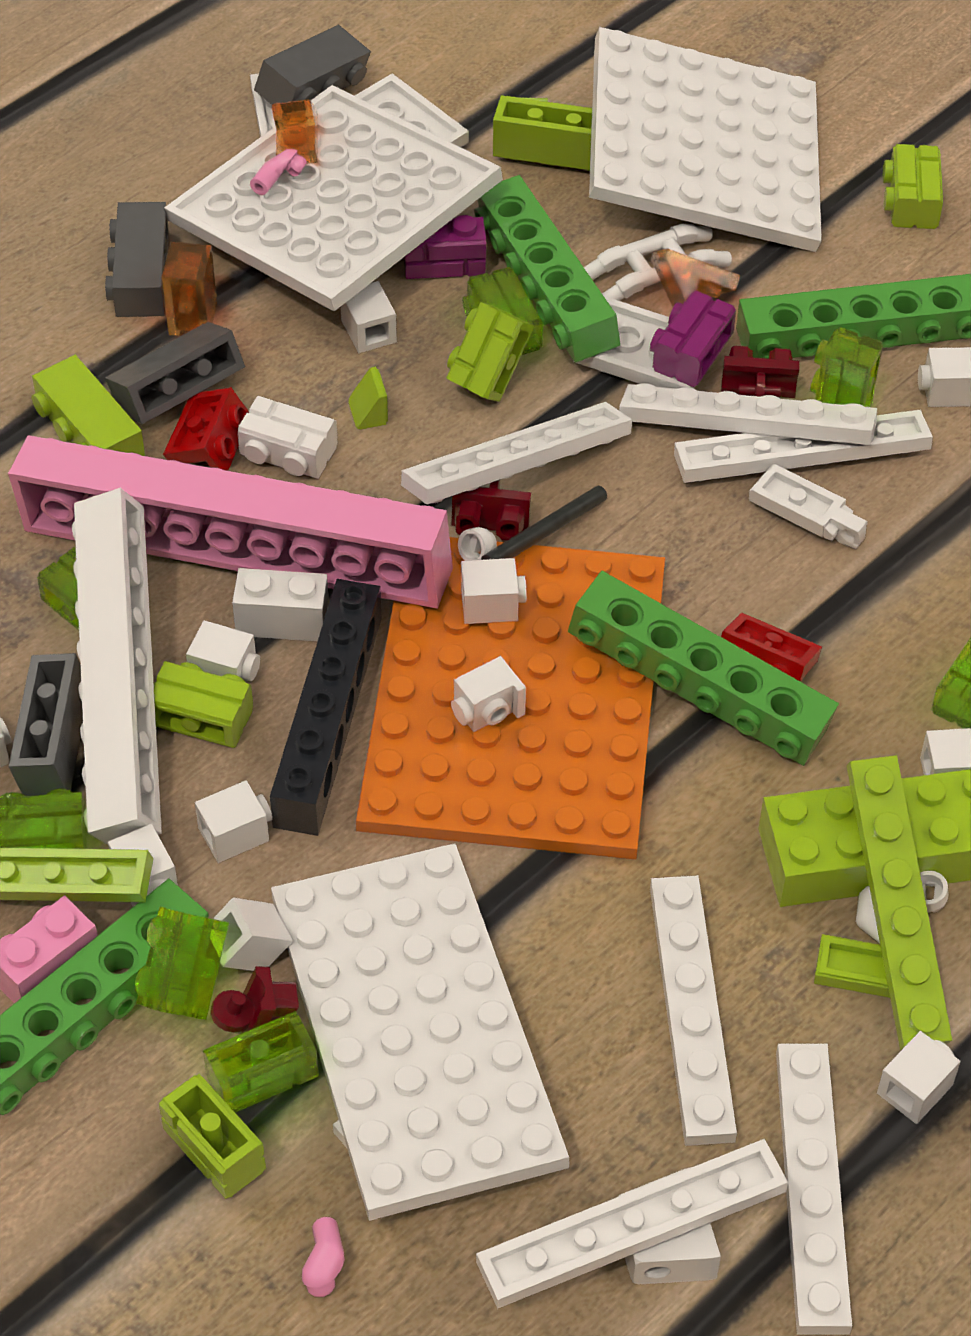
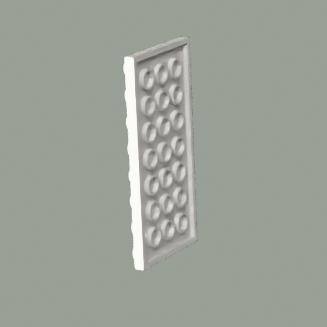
(417, 1032)

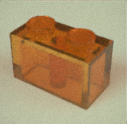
(189, 287)

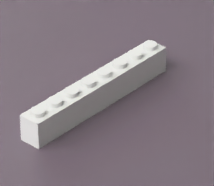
(115, 666)

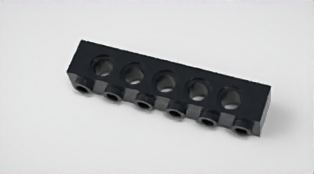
(326, 708)

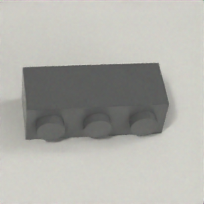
(312, 67)
(138, 259)
(175, 372)
(48, 725)

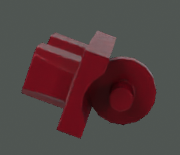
(760, 375)
(492, 509)
(257, 1005)

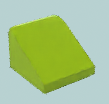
(369, 401)

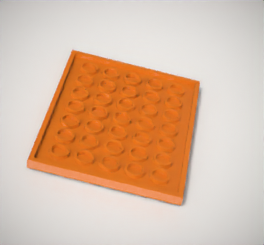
(541, 781)

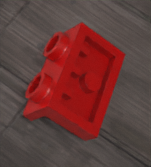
(208, 429)
(773, 645)

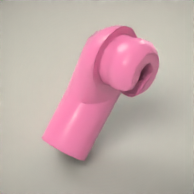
(273, 169)
(325, 1258)

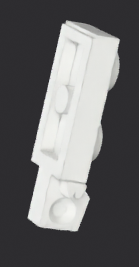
(808, 506)

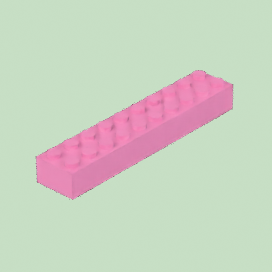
(242, 518)

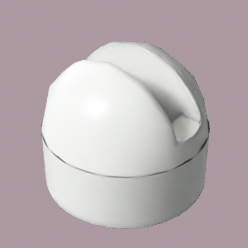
(475, 540)
(941, 893)

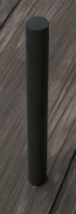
(548, 525)

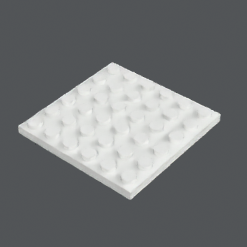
(705, 140)
(342, 219)

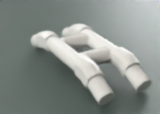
(643, 273)

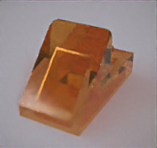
(297, 128)
(682, 275)

